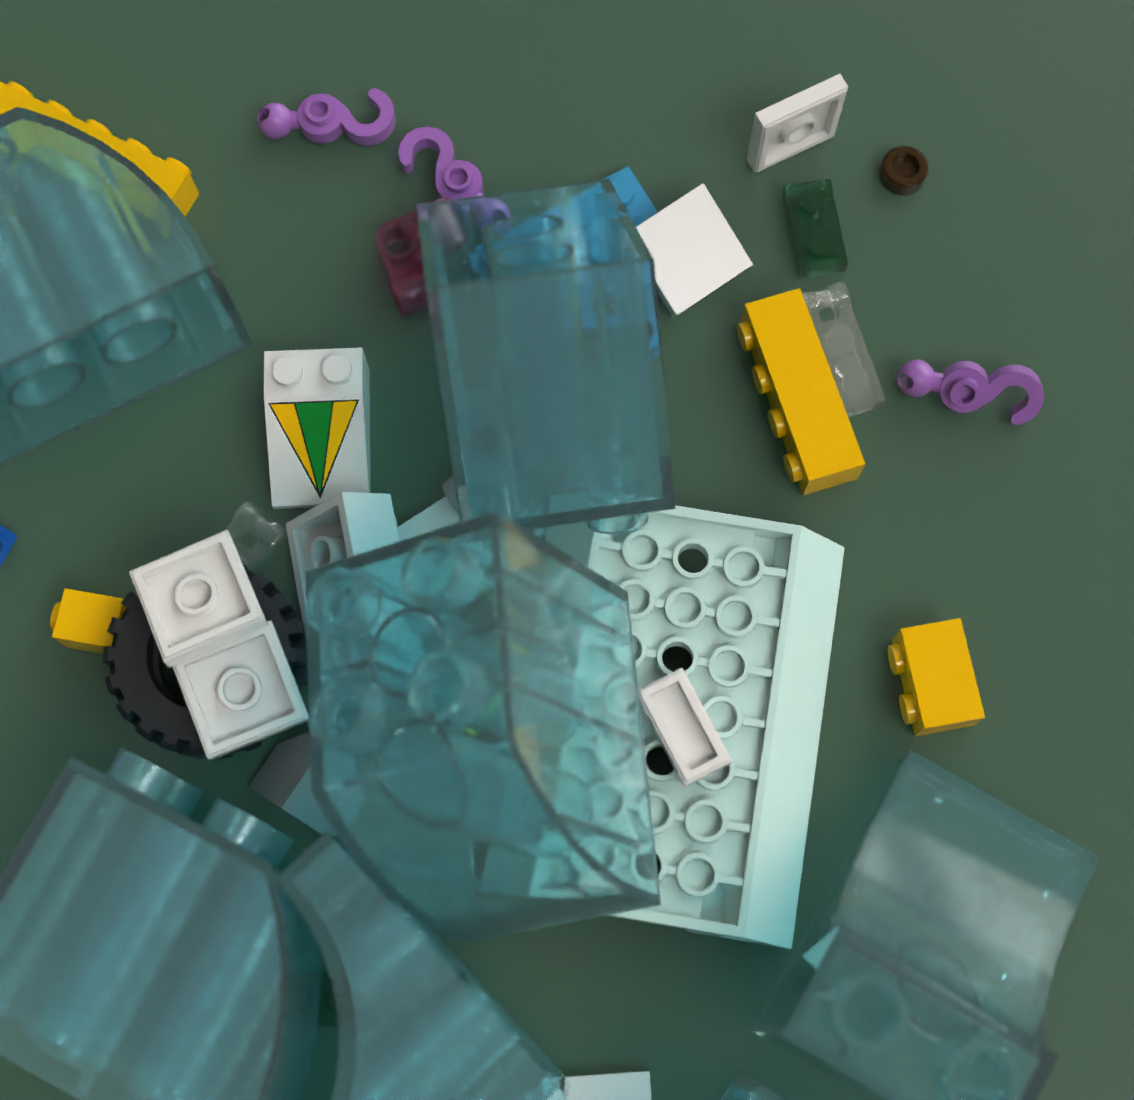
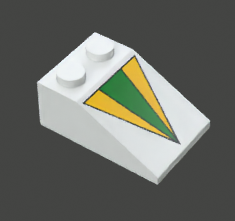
(317, 424)

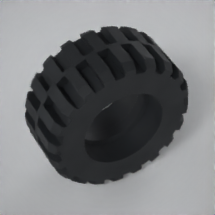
(139, 677)

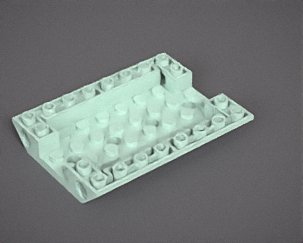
(760, 667)

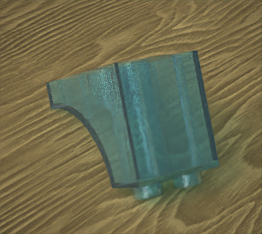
(934, 948)
(404, 1001)

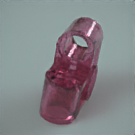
(404, 270)

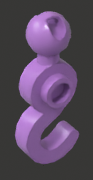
(325, 118)
(453, 178)
(967, 387)

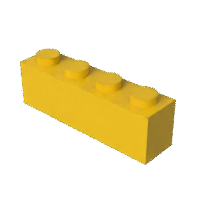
(800, 392)

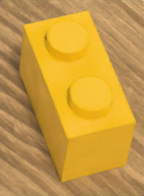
(935, 677)

